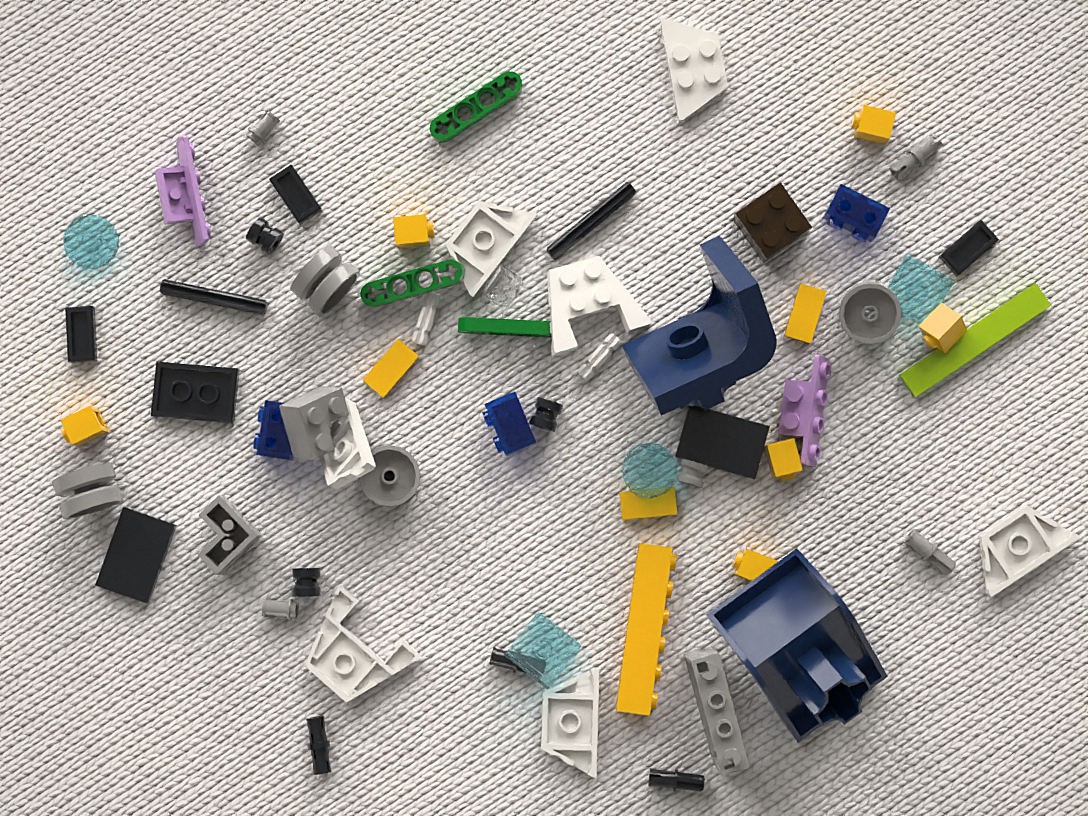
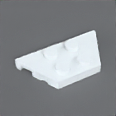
(693, 66)
(486, 240)
(352, 452)
(1019, 546)
(572, 721)

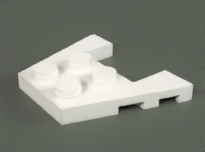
(585, 290)
(346, 661)

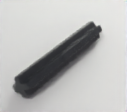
(591, 220)
(213, 297)

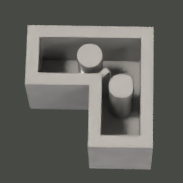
(308, 419)
(233, 536)

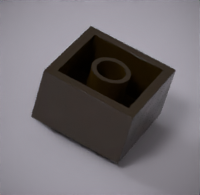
(772, 222)

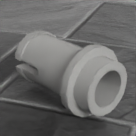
(262, 128)
(281, 609)

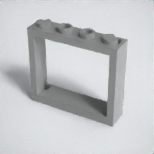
(716, 710)

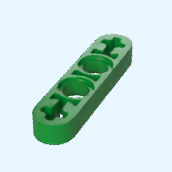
(478, 110)
(412, 280)
(504, 327)

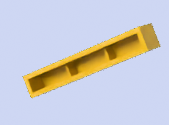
(644, 629)

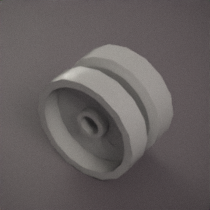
(325, 280)
(878, 326)
(405, 481)
(87, 488)

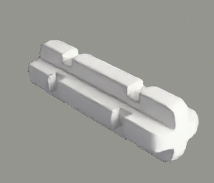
(426, 319)
(599, 356)

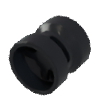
(264, 235)
(544, 420)
(306, 582)

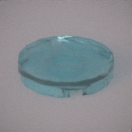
(91, 241)
(649, 470)

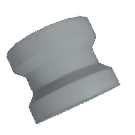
(692, 473)

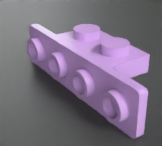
(181, 195)
(804, 408)

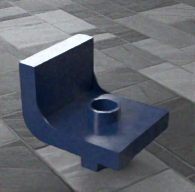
(713, 347)
(800, 645)

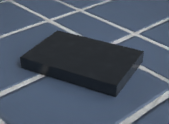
(195, 392)
(722, 441)
(136, 555)

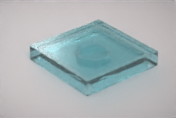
(919, 288)
(543, 650)

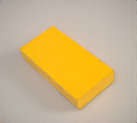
(805, 313)
(391, 368)
(639, 507)

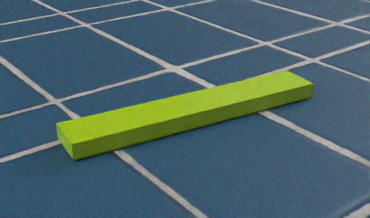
(976, 340)

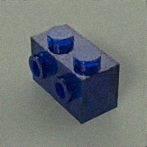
(855, 214)
(509, 423)
(273, 438)

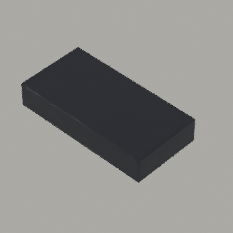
(295, 194)
(968, 248)
(81, 334)

